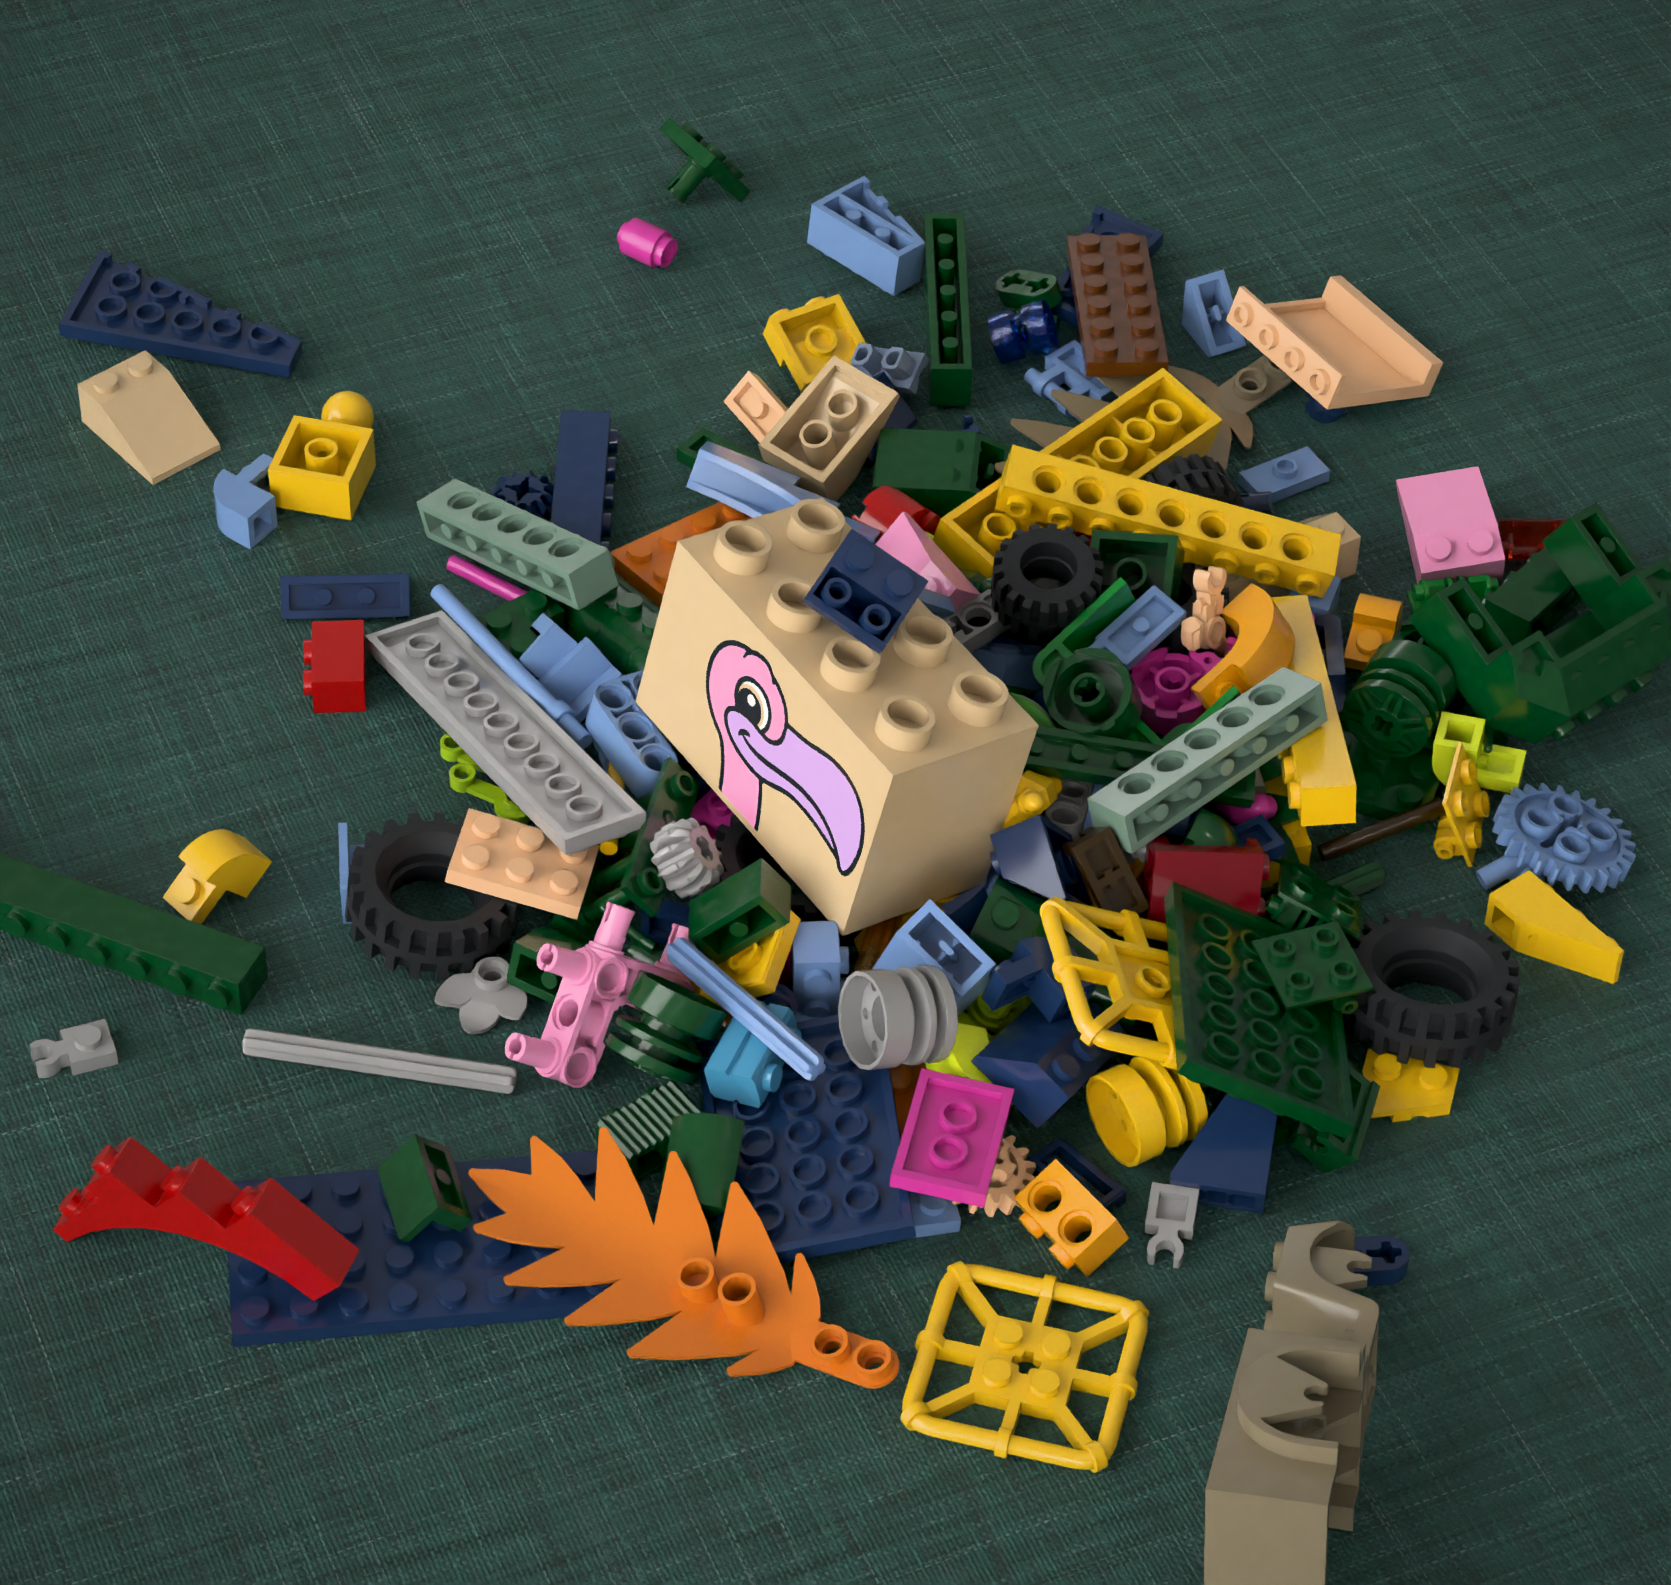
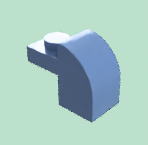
(245, 504)

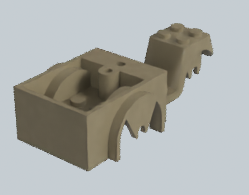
(1295, 1417)

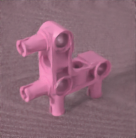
(591, 990)

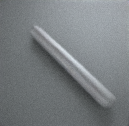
(379, 1061)

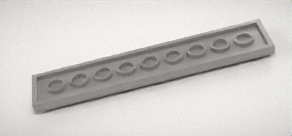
(506, 733)

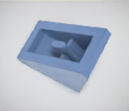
(1205, 314)

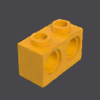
(1075, 1214)

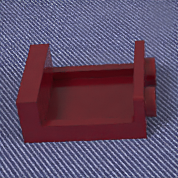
(1220, 872)

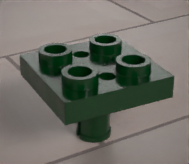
(703, 162)

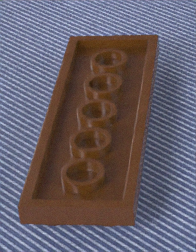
(1116, 305)

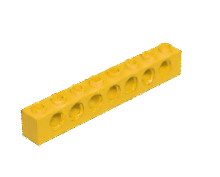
(1208, 529)

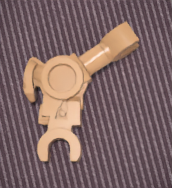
(1206, 627)

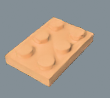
(519, 865)

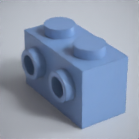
(817, 968)

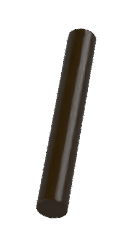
(1381, 830)

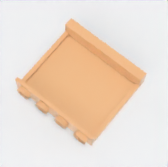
(1338, 346)

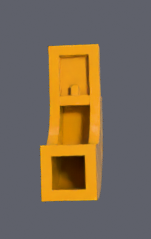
(1261, 649)

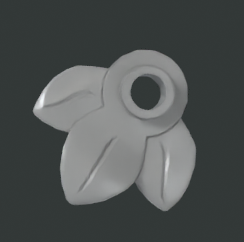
(483, 996)

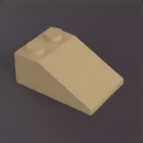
(146, 417)
(830, 429)

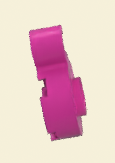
(1166, 686)

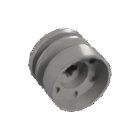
(897, 1016)

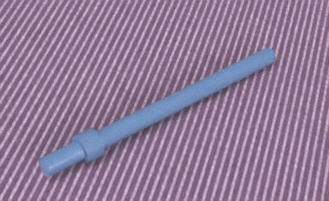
(556, 709)

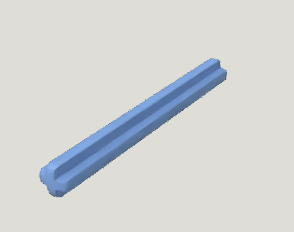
(746, 1009)

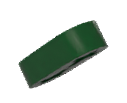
(1026, 286)

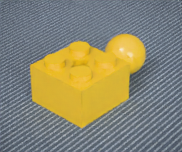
(326, 461)

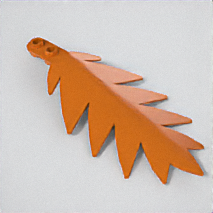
(670, 1268)

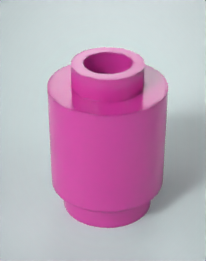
(647, 243)

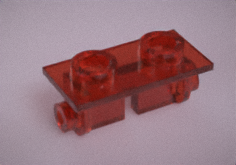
(1525, 536)

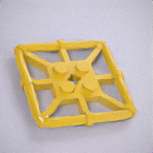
(1129, 968)
(1042, 1391)

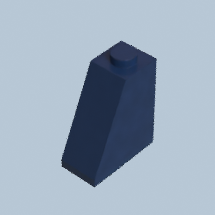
(1230, 1157)

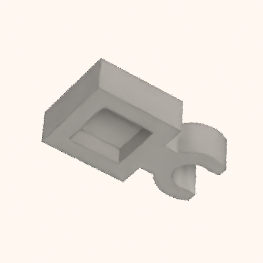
(80, 1047)
(1170, 1217)

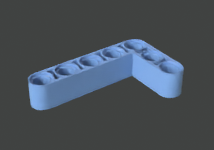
(627, 733)

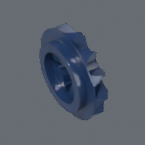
(536, 502)

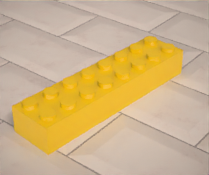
(1126, 437)

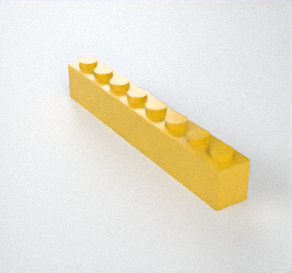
(1318, 764)

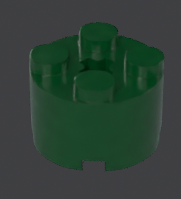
(1073, 690)

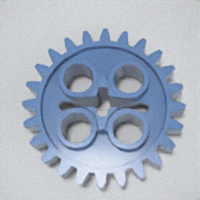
(1564, 838)

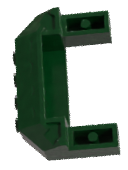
(1567, 675)

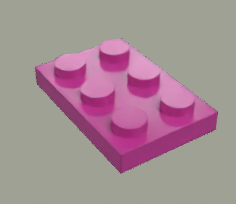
(952, 1138)

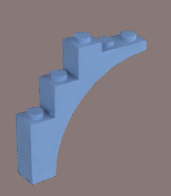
(753, 485)

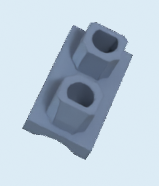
(898, 364)

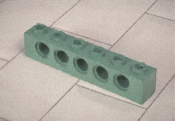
(518, 544)
(1209, 758)

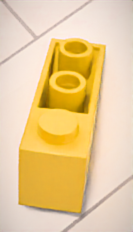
(1545, 926)

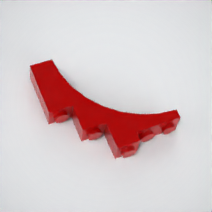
(199, 1202)

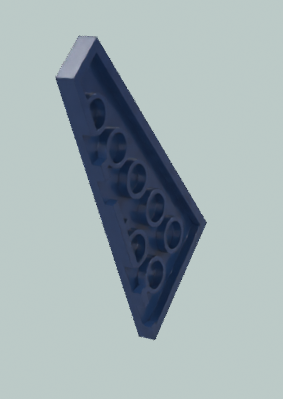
(156, 315)

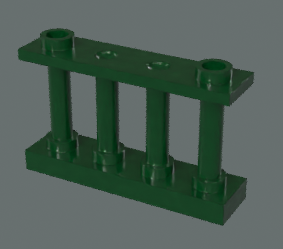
(668, 802)

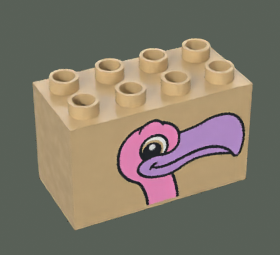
(840, 760)

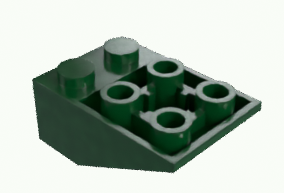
(937, 465)

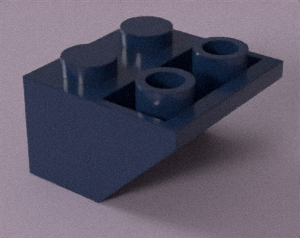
(865, 591)

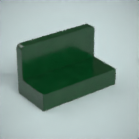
(423, 1188)

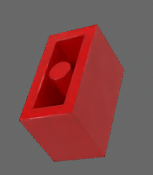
(337, 666)

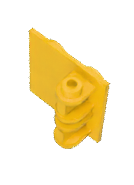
(1465, 809)

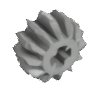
(686, 857)

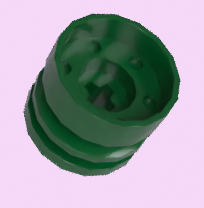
(1399, 698)
(665, 1028)

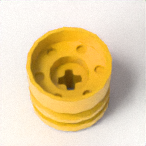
(1144, 1109)

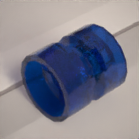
(1010, 336)

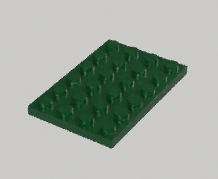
(1234, 1025)

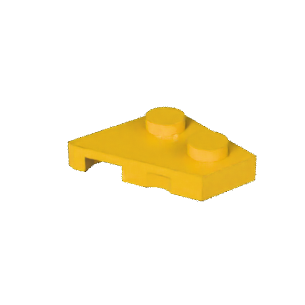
(1410, 1088)

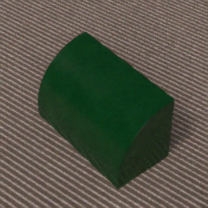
(710, 1153)

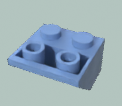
(936, 940)

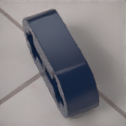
(1379, 1246)

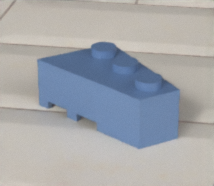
(867, 237)

